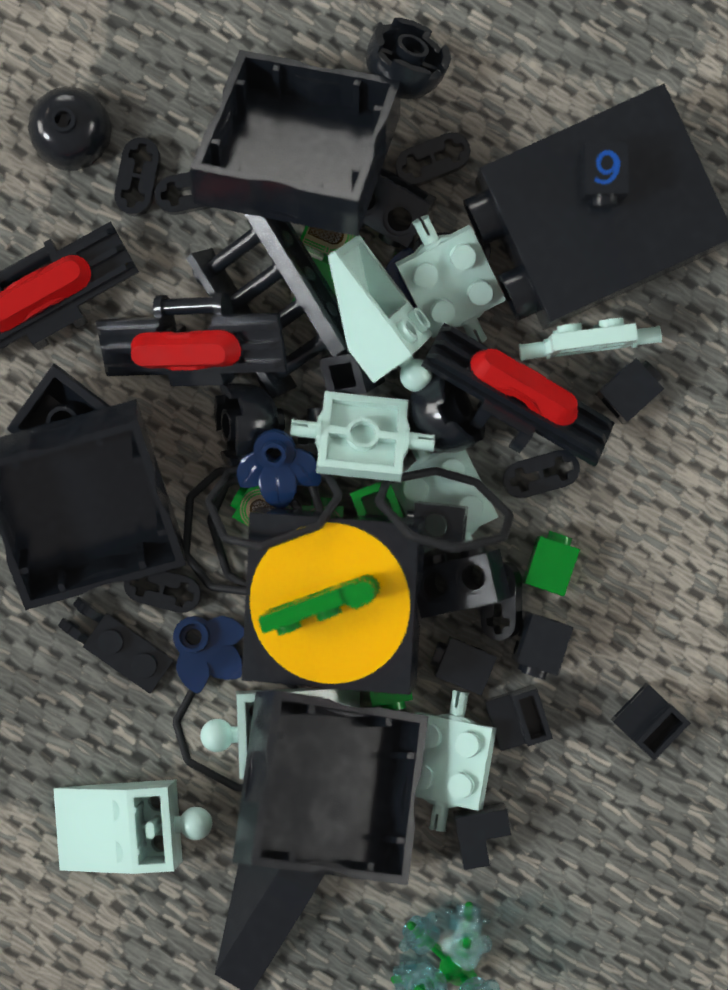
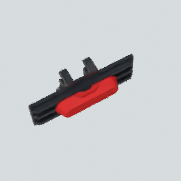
(52, 295)
(195, 357)
(517, 396)

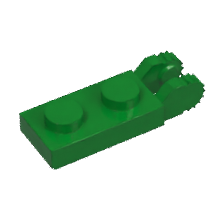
(322, 603)

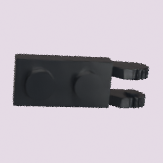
(120, 647)

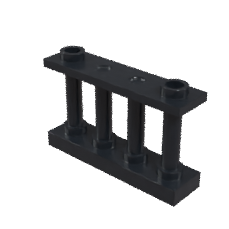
(303, 277)

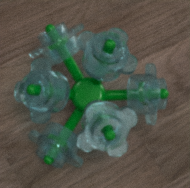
(457, 954)

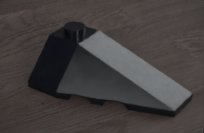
(259, 919)

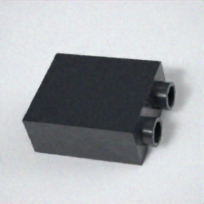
(582, 255)

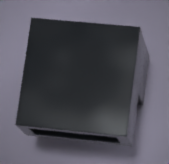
(518, 718)
(650, 721)
(475, 828)

